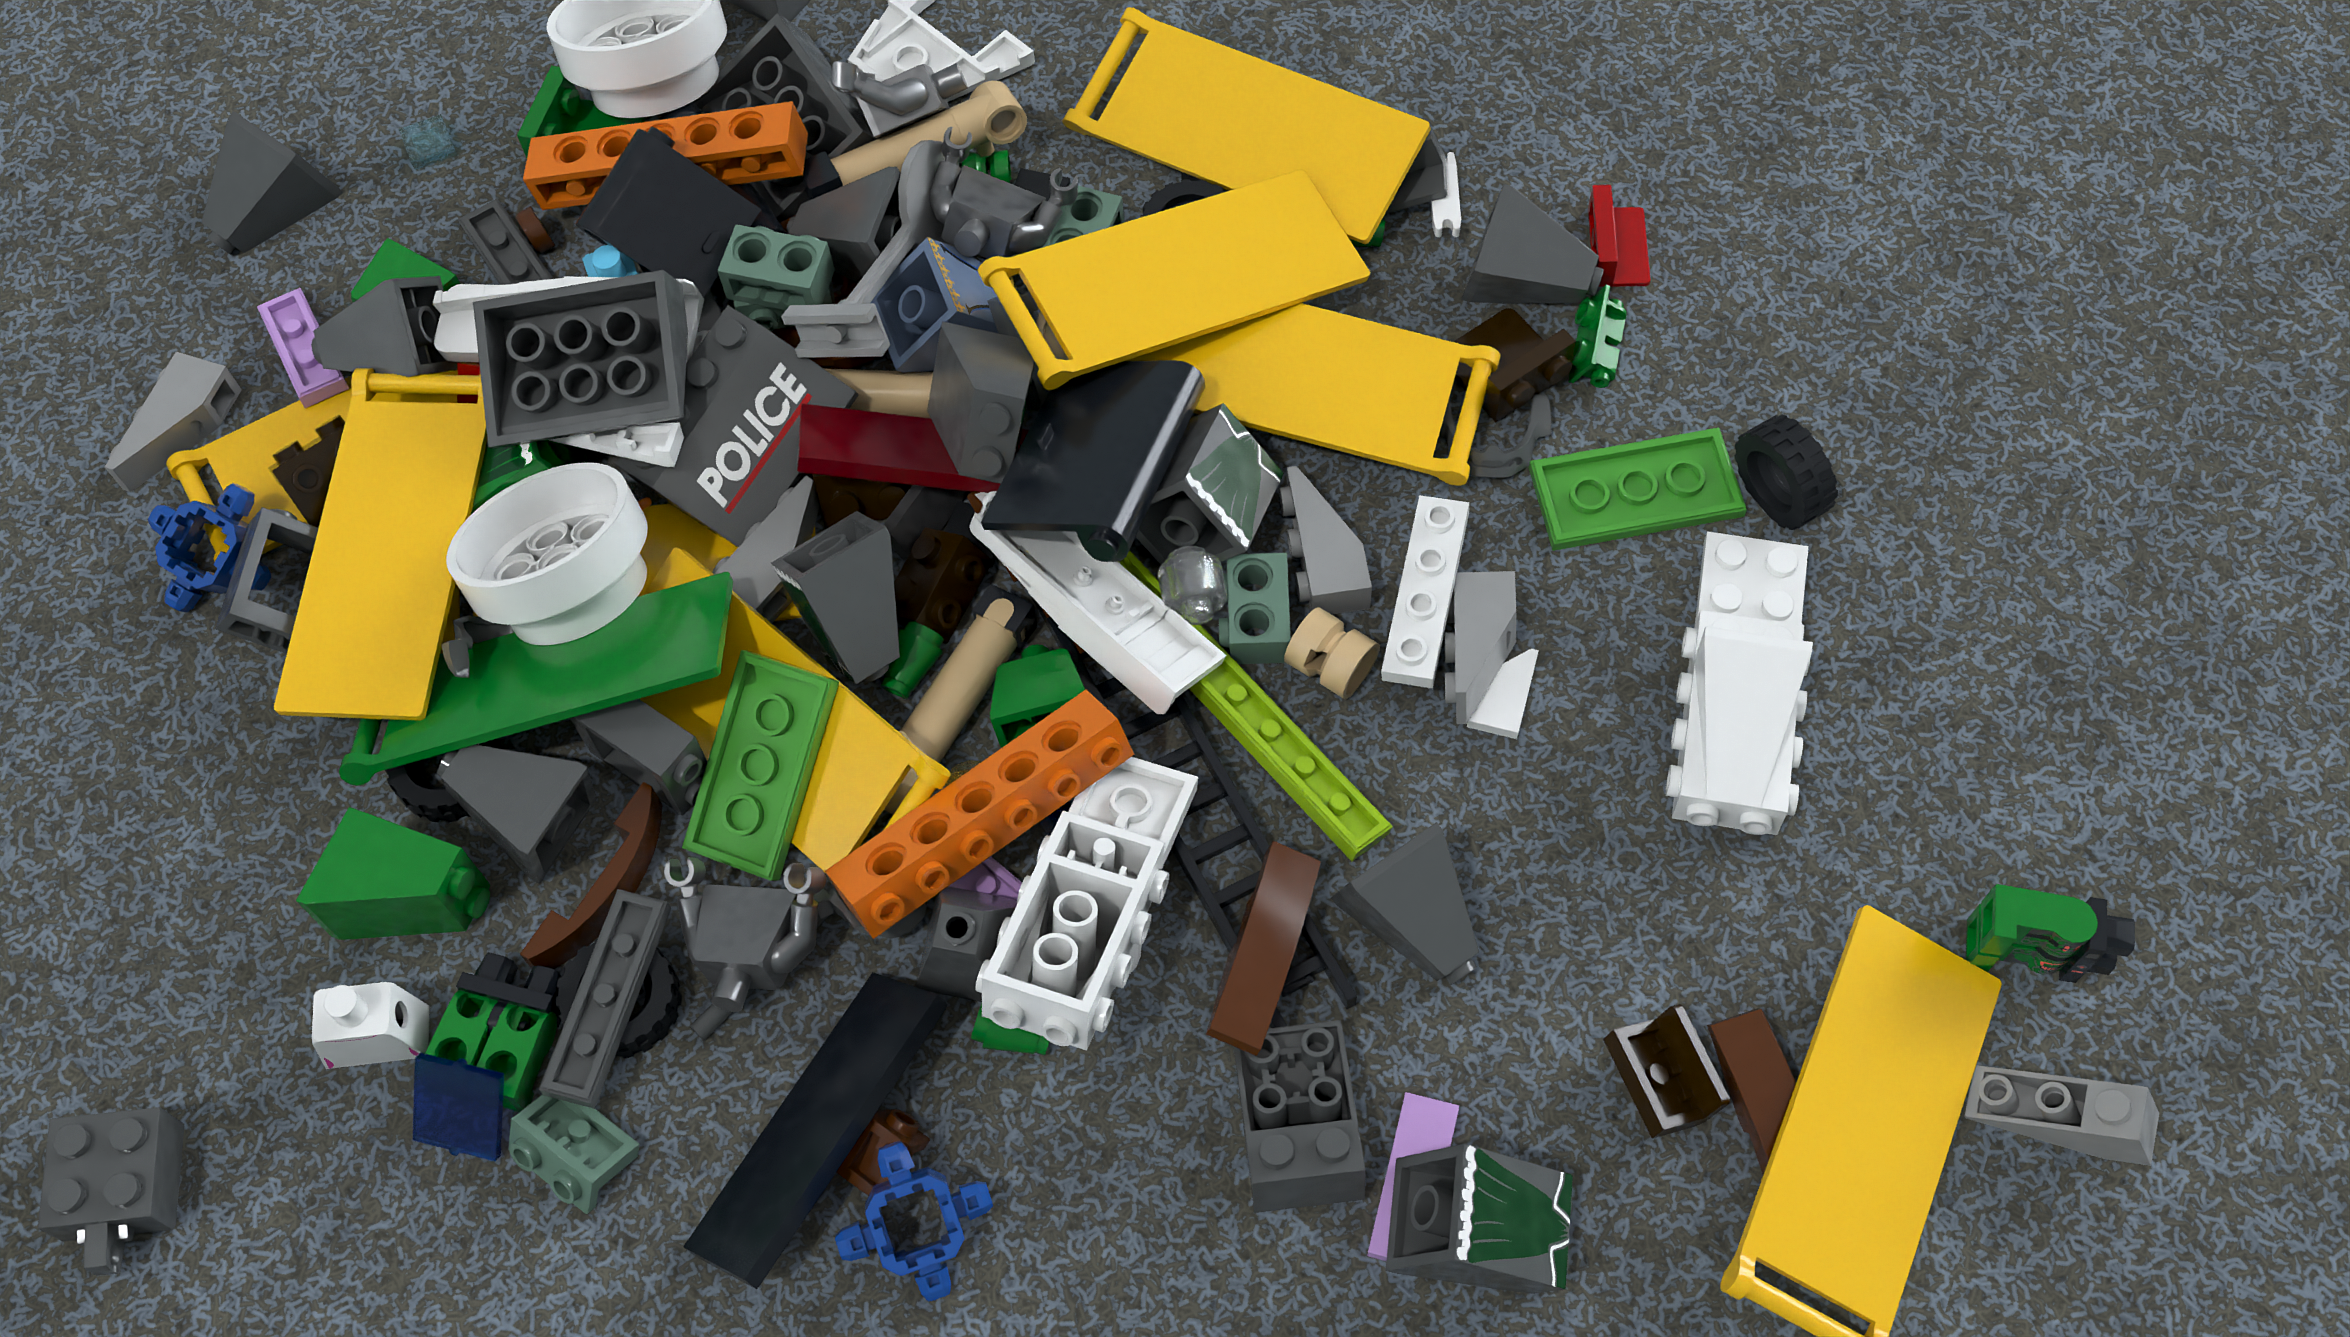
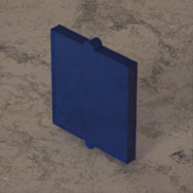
(458, 1106)

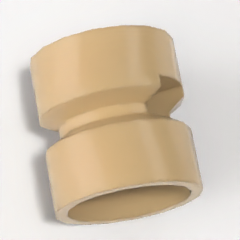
(1327, 650)

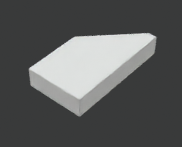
(1506, 697)

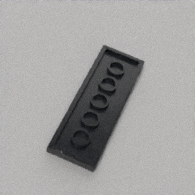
(815, 1129)

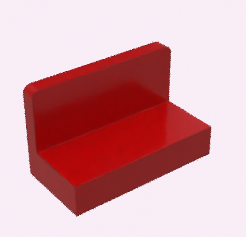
(1618, 240)

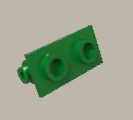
(1598, 322)

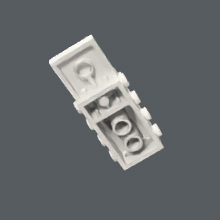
(1742, 687)
(1086, 906)

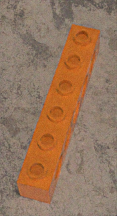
(727, 144)
(980, 813)

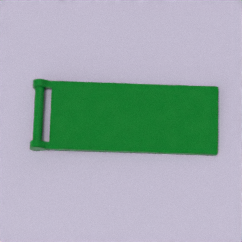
(518, 686)

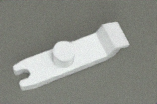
(1447, 211)

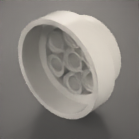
(638, 53)
(553, 553)

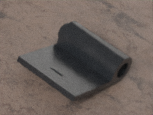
(664, 209)

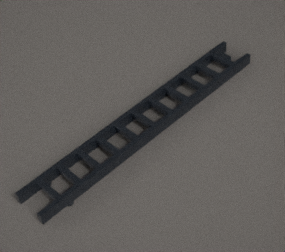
(1297, 976)

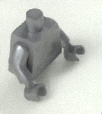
(901, 98)
(989, 214)
(746, 933)

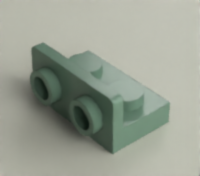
(570, 1148)

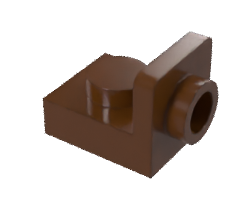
(886, 1127)

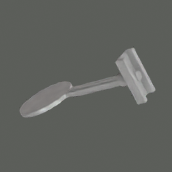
(854, 323)

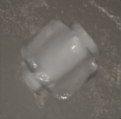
(1192, 584)

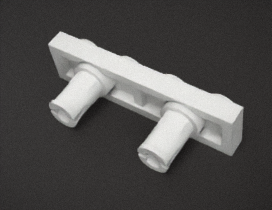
(1425, 592)

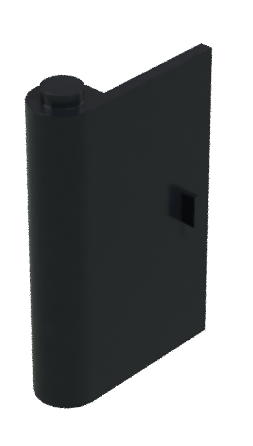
(1098, 454)

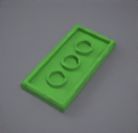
(1636, 489)
(760, 765)

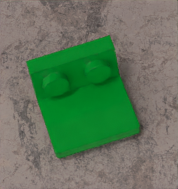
(561, 111)

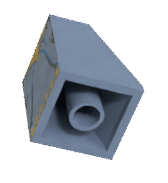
(924, 291)

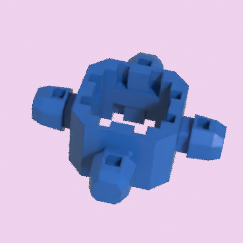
(183, 527)
(933, 1277)

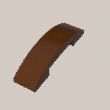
(561, 938)

